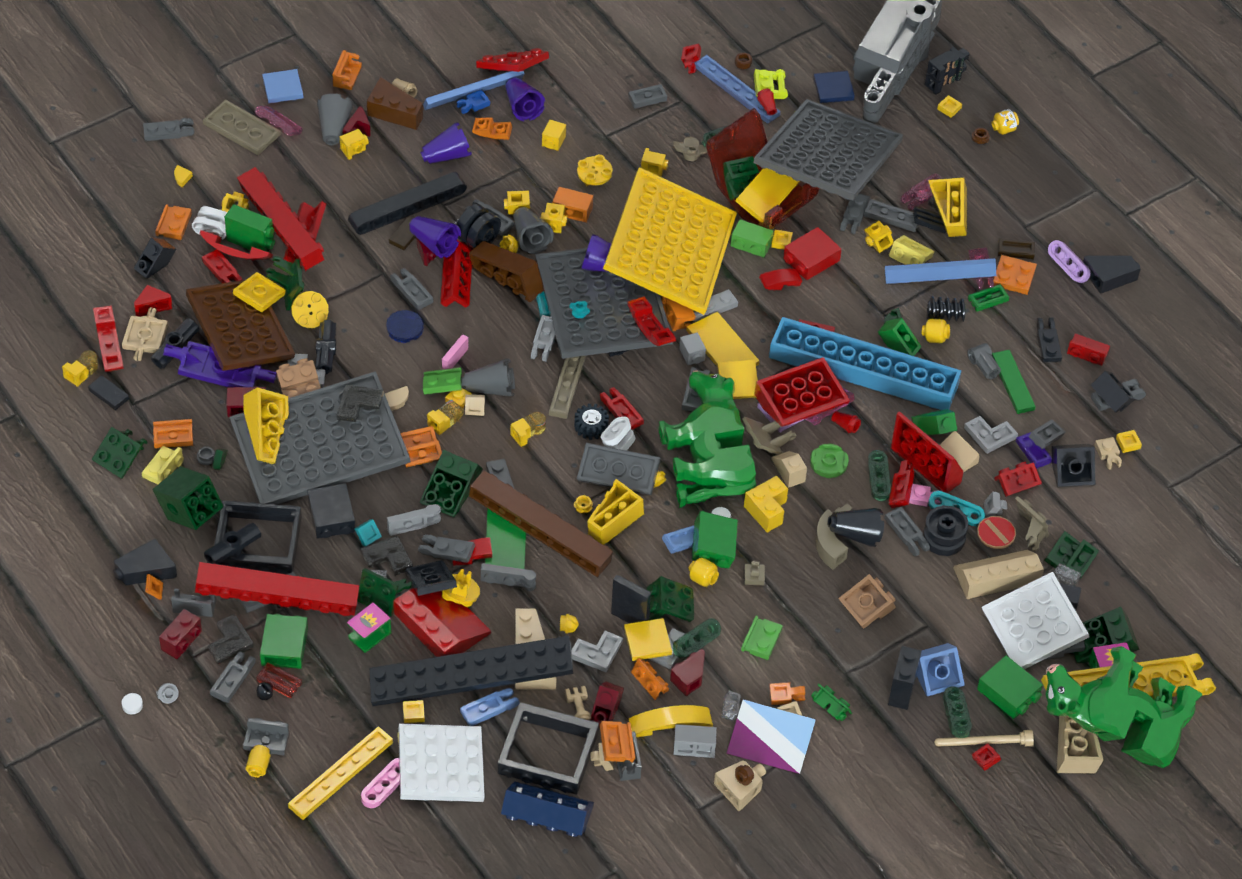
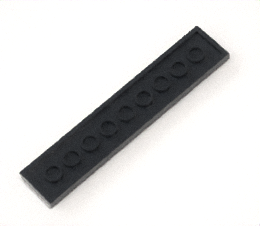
(471, 671)

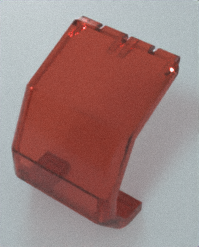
(746, 139)

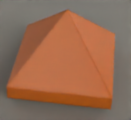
(154, 587)

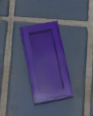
(1033, 452)

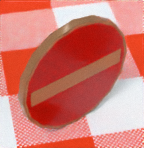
(996, 532)

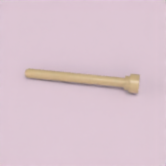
(1024, 738)

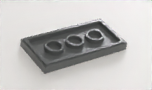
(604, 464)

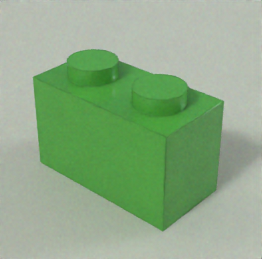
(752, 238)

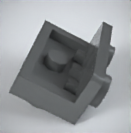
(267, 733)

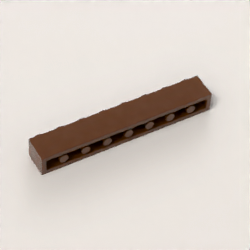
(541, 523)

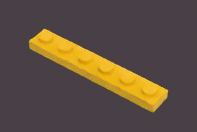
(340, 773)

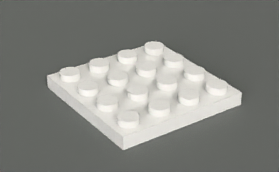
(1035, 621)
(441, 762)

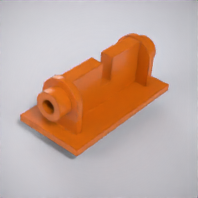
(647, 677)

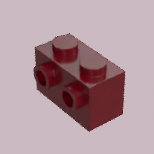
(180, 634)

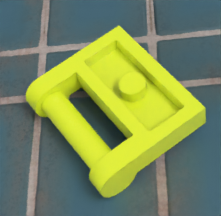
(764, 80)

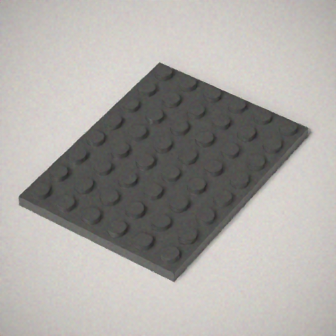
(828, 149)
(610, 321)
(323, 450)

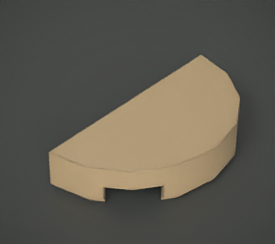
(397, 398)

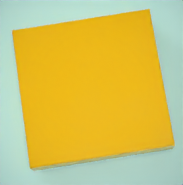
(259, 292)
(743, 375)
(648, 639)

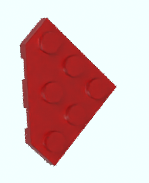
(512, 60)

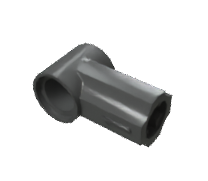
(983, 358)

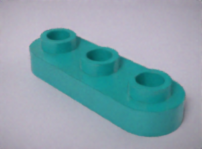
(966, 507)

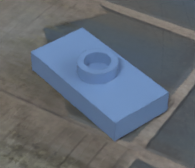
(679, 539)

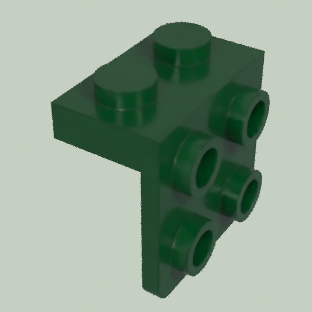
(672, 599)

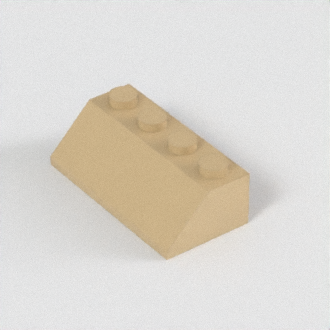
(999, 573)

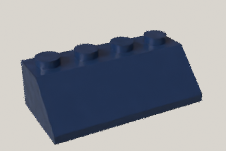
(546, 808)

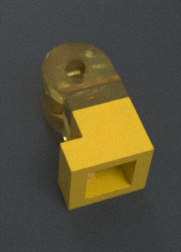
(81, 368)
(445, 416)
(528, 427)

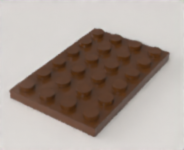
(236, 329)

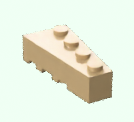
(528, 630)
(1077, 748)

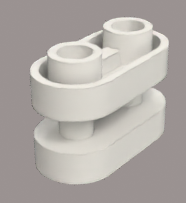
(211, 221)
(618, 434)

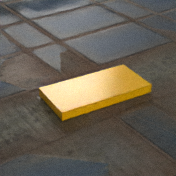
(765, 192)
(721, 340)

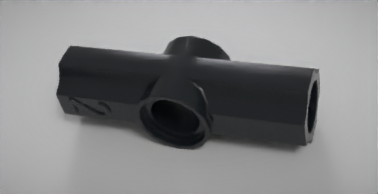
(180, 336)
(326, 346)
(232, 544)

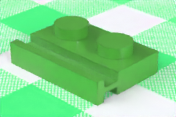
(442, 381)
(762, 638)

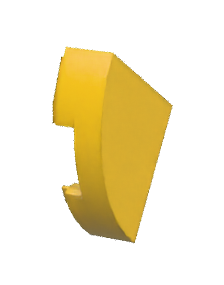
(182, 175)

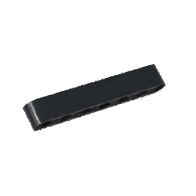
(407, 203)

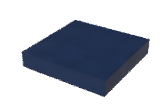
(833, 87)

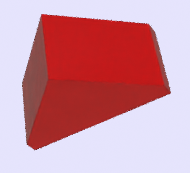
(152, 298)

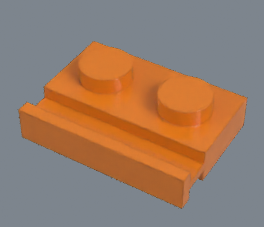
(173, 222)
(173, 433)
(617, 741)

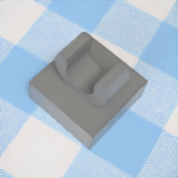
(994, 505)

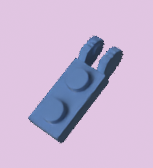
(488, 706)

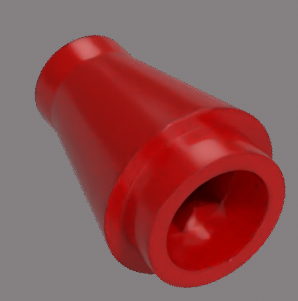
(767, 100)
(847, 421)

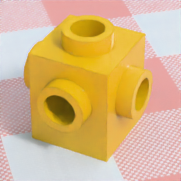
(231, 199)
(555, 216)
(878, 236)

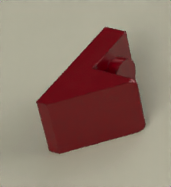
(358, 121)

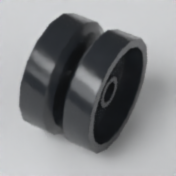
(478, 226)
(946, 530)

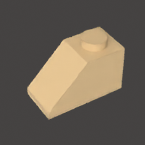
(790, 468)

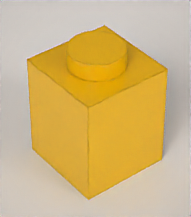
(553, 135)

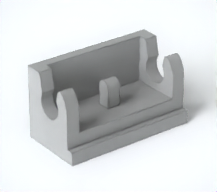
(695, 741)

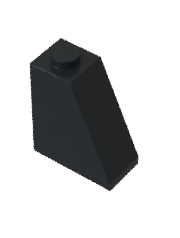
(1111, 271)
(145, 560)

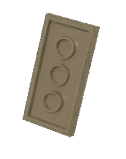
(241, 127)

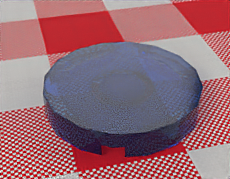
(404, 326)

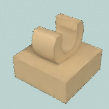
(475, 405)
(598, 758)

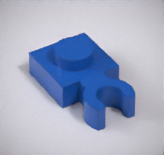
(474, 101)

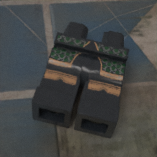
(946, 69)

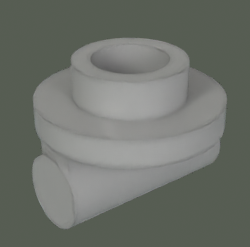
(167, 693)

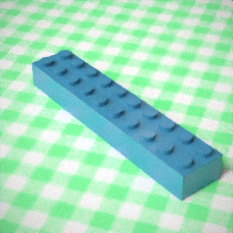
(867, 364)

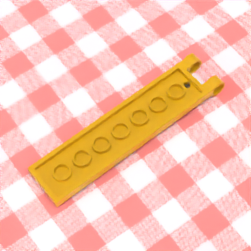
(1170, 669)

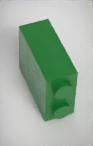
(249, 229)
(715, 539)
(284, 641)
(1010, 687)

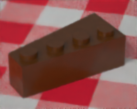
(508, 269)

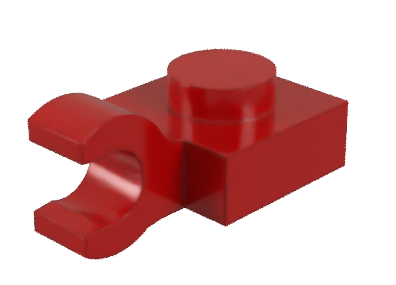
(690, 55)

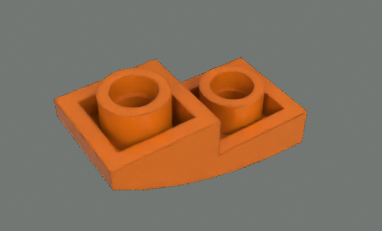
(488, 128)

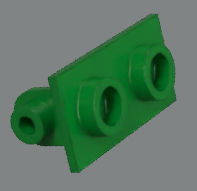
(838, 706)

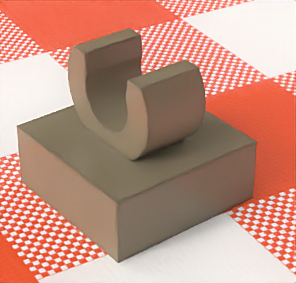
(754, 574)

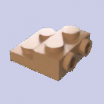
(297, 378)
(868, 601)

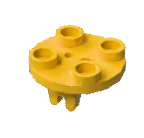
(594, 170)
(318, 307)
(465, 592)

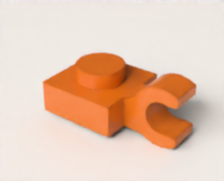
(783, 694)

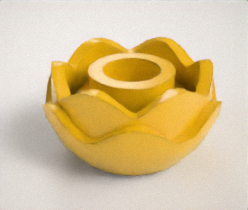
(509, 243)

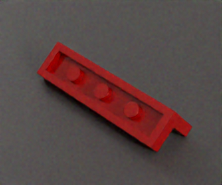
(312, 219)
(450, 278)

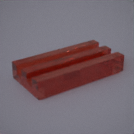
(278, 683)

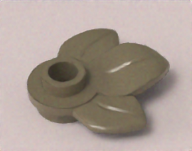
(690, 148)

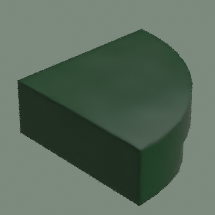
(894, 314)
(219, 458)

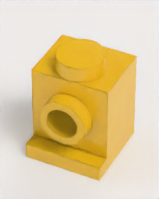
(353, 143)
(654, 162)
(516, 200)

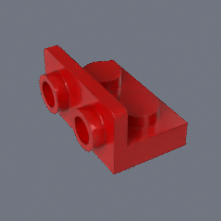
(1088, 349)
(1019, 479)

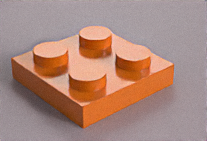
(1014, 274)

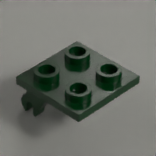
(291, 283)
(118, 451)
(380, 591)

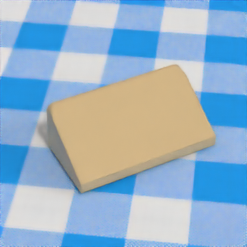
(961, 451)

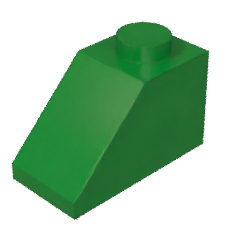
(899, 337)
(936, 422)

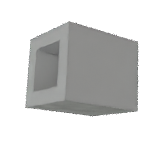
(692, 348)

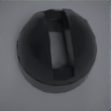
(261, 692)

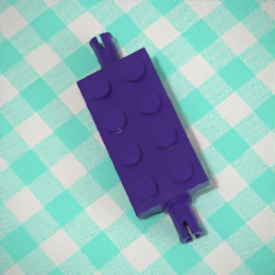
(200, 363)

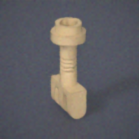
(577, 698)

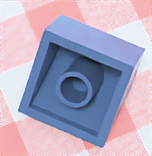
(939, 669)

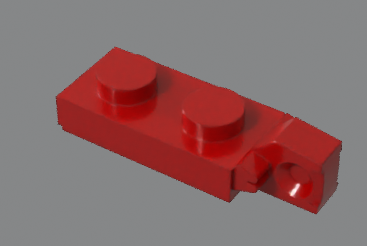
(902, 485)

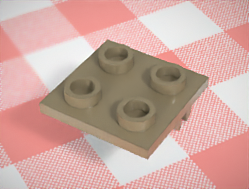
(762, 435)
(1038, 526)

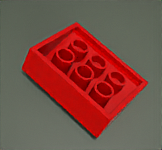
(800, 392)
(925, 455)
(439, 623)

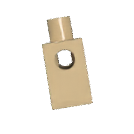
(733, 790)

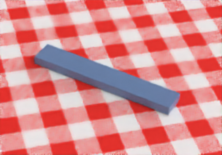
(733, 86)
(461, 92)
(940, 271)

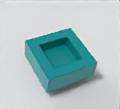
(368, 532)

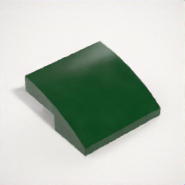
(739, 175)
(1071, 553)

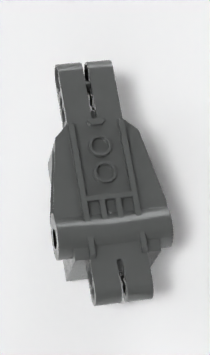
(893, 50)

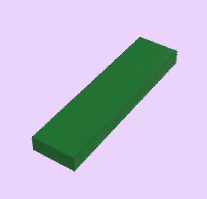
(1014, 382)

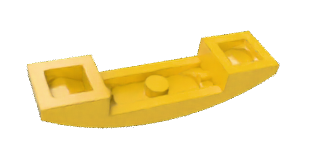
(668, 717)

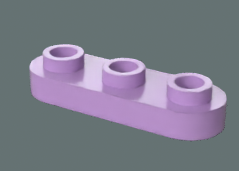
(1063, 258)

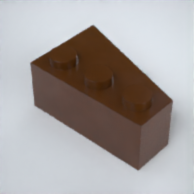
(394, 105)

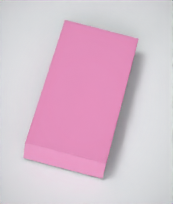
(455, 353)

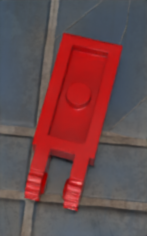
(220, 267)
(621, 407)

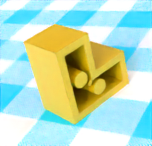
(765, 503)

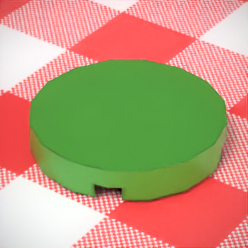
(829, 460)

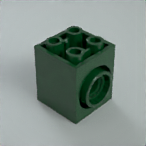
(188, 498)

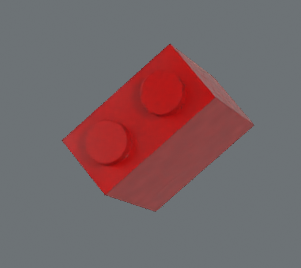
(812, 253)

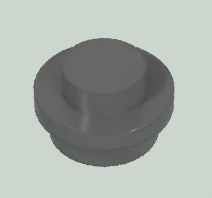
(206, 455)

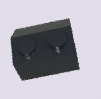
(1074, 464)

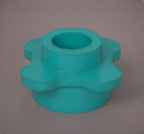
(579, 309)

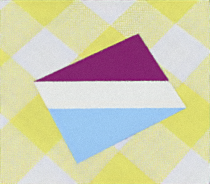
(771, 736)

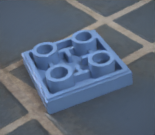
(282, 86)

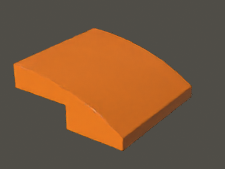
(421, 446)

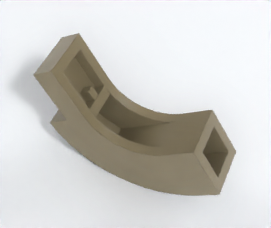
(827, 544)

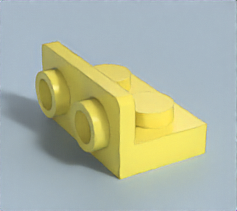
(909, 251)
(163, 464)

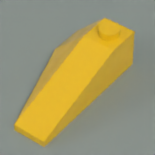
(265, 419)

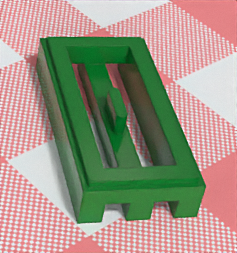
(990, 300)

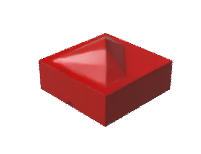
(986, 757)

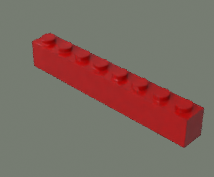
(285, 222)
(276, 589)

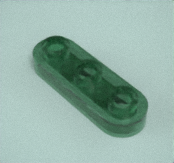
(881, 470)
(702, 637)
(958, 720)

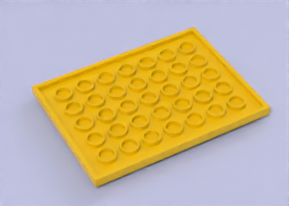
(670, 241)

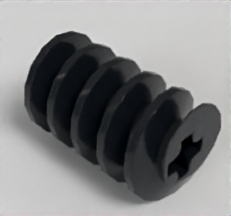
(946, 308)

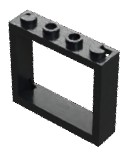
(261, 512)
(554, 721)

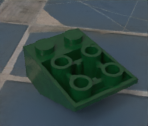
(450, 483)
(1105, 630)

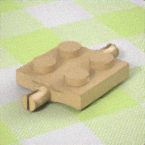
(144, 334)

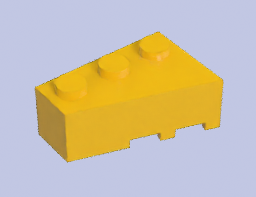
(951, 202)
(615, 513)

